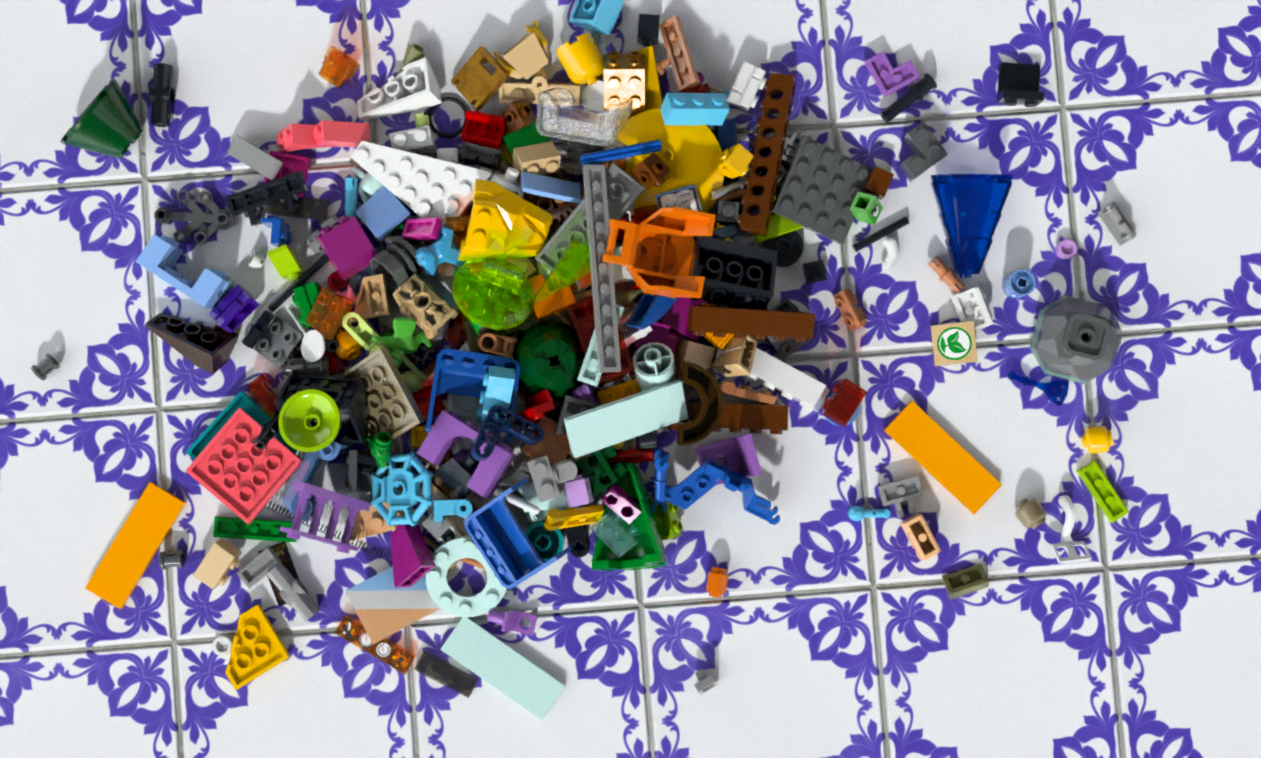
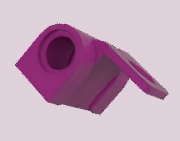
(661, 335)

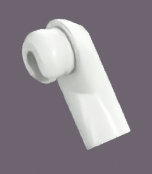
(892, 249)

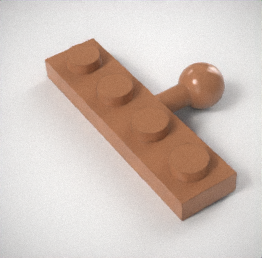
(678, 54)

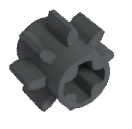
(426, 357)

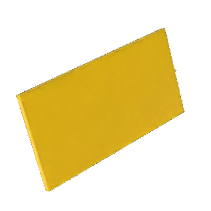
(653, 96)

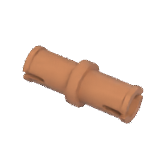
(946, 274)

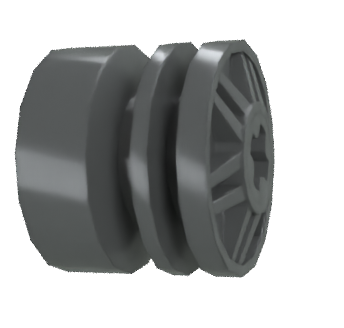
(397, 263)

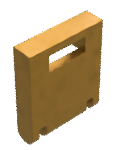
(476, 81)

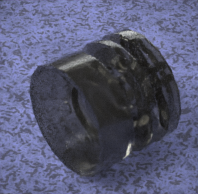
(572, 161)

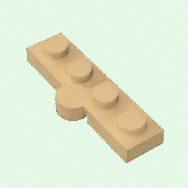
(530, 90)

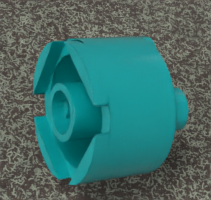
(555, 538)

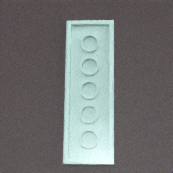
(626, 418)
(503, 667)

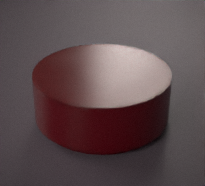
(337, 283)

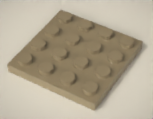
(387, 396)

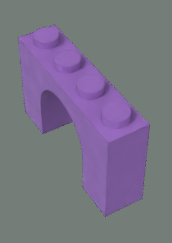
(450, 429)

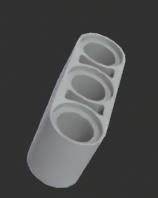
(254, 157)

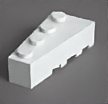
(788, 380)

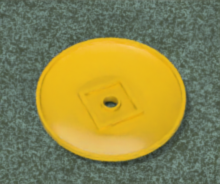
(686, 149)

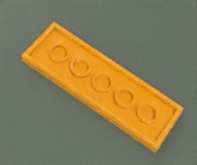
(942, 457)
(135, 545)

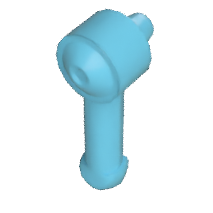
(856, 513)

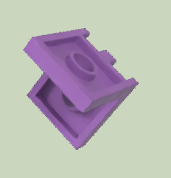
(737, 452)

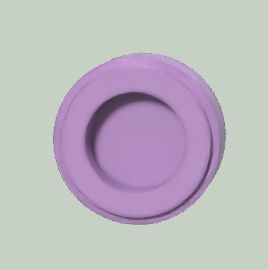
(1066, 249)

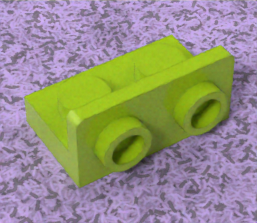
(667, 523)

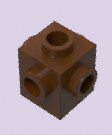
(518, 115)
(651, 171)

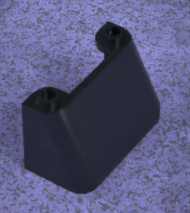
(347, 393)

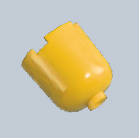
(582, 60)

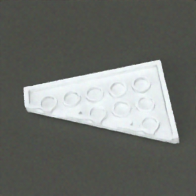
(421, 182)

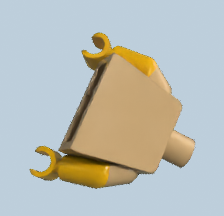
(527, 55)

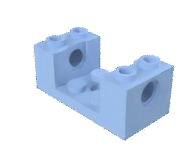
(160, 257)

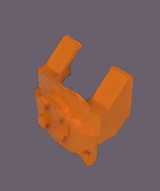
(661, 250)

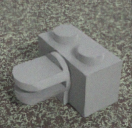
(548, 475)

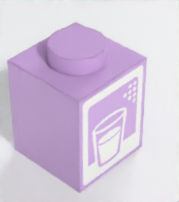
(579, 491)

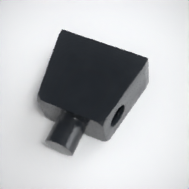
(458, 471)

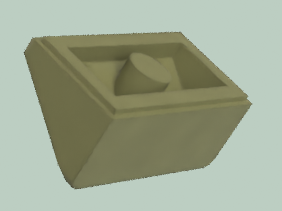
(965, 581)

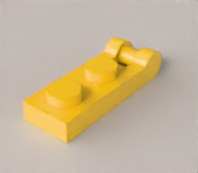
(573, 517)

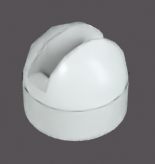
(255, 259)

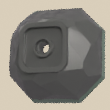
(1059, 339)

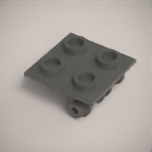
(279, 342)

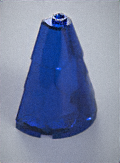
(969, 215)

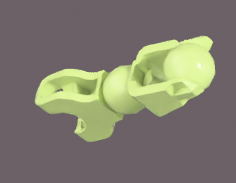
(363, 333)

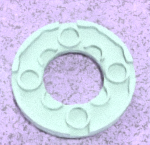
(442, 593)

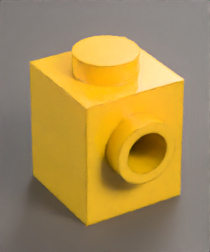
(735, 161)

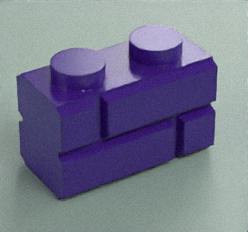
(234, 308)

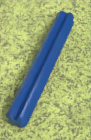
(621, 152)

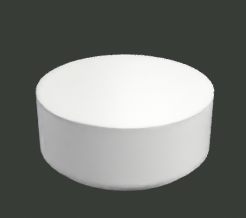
(222, 645)

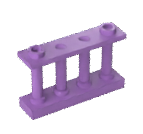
(323, 496)

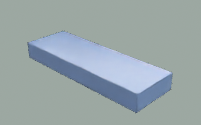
(550, 187)

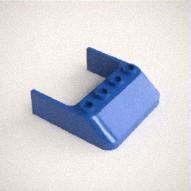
(505, 542)

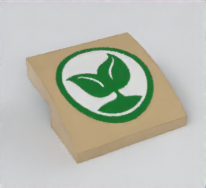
(954, 343)

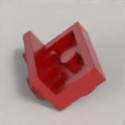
(484, 129)
(537, 406)

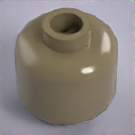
(1031, 513)

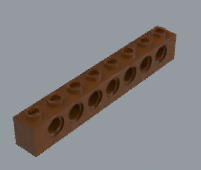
(776, 85)

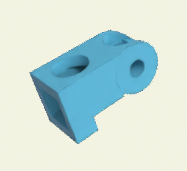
(458, 507)

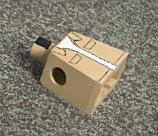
(736, 357)

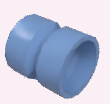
(1019, 283)

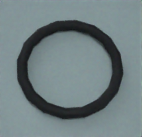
(443, 134)

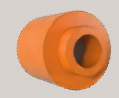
(717, 582)

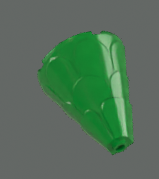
(649, 550)

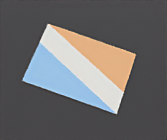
(388, 608)

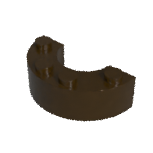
(710, 404)

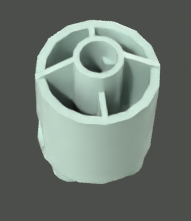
(654, 365)
(529, 493)

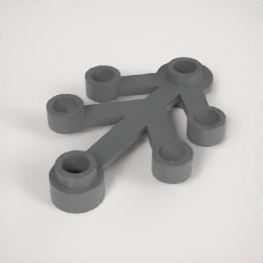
(196, 218)

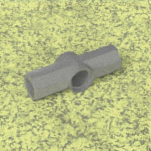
(293, 592)

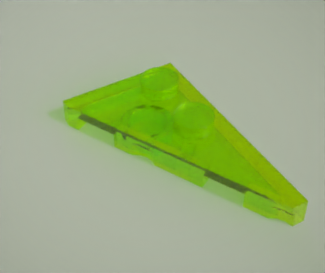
(569, 268)

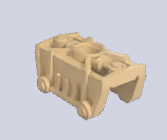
(410, 307)

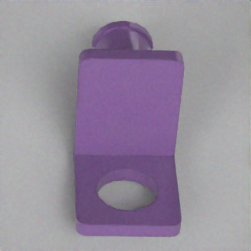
(511, 620)

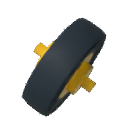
(725, 232)

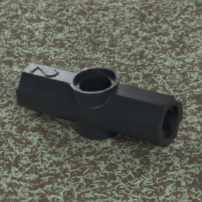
(161, 95)

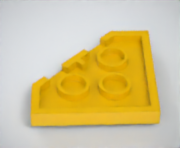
(254, 648)

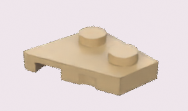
(373, 298)

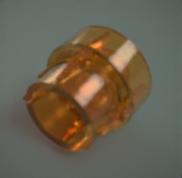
(338, 67)

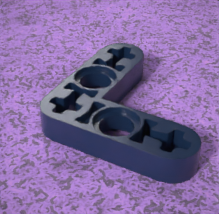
(497, 426)

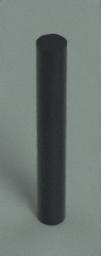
(880, 234)

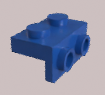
(280, 230)

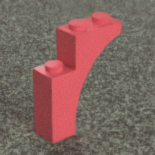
(321, 135)

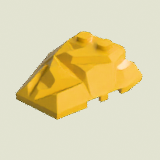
(503, 225)

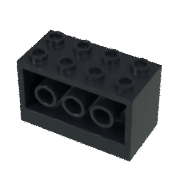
(734, 272)

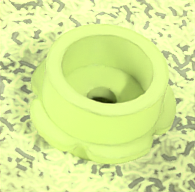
(421, 119)

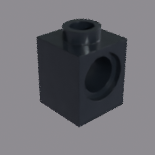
(648, 29)

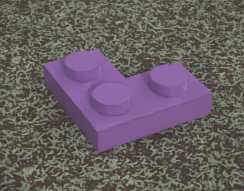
(889, 79)

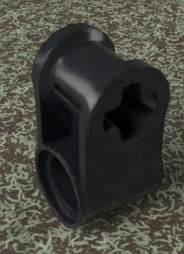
(575, 535)

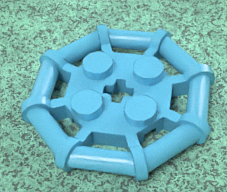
(410, 496)

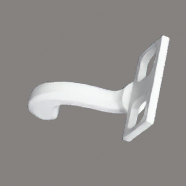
(1066, 540)

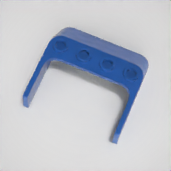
(463, 375)

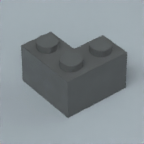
(926, 152)

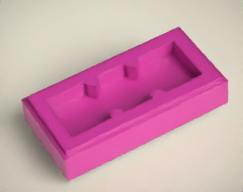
(422, 229)

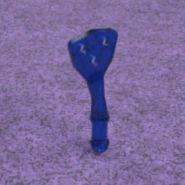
(1045, 387)

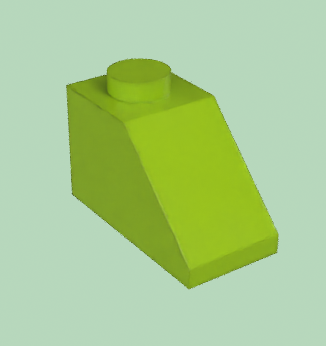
(286, 262)

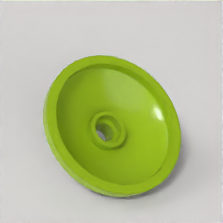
(297, 419)

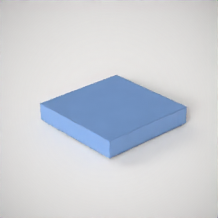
(382, 213)

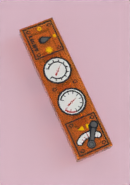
(383, 650)

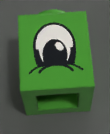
(866, 208)

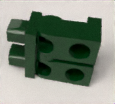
(601, 469)

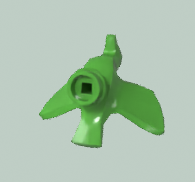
(402, 339)

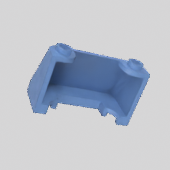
(306, 472)

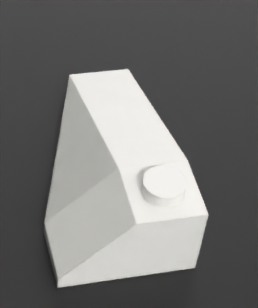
(407, 92)

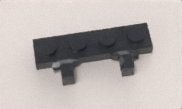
(281, 189)

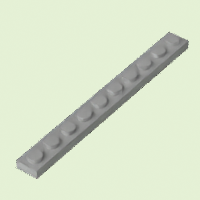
(601, 273)

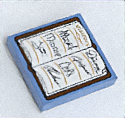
(682, 197)

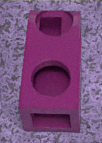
(622, 503)

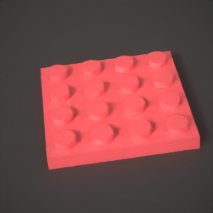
(240, 472)

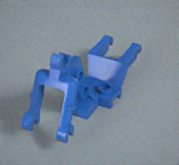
(702, 481)

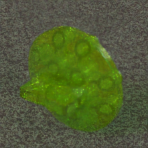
(493, 293)

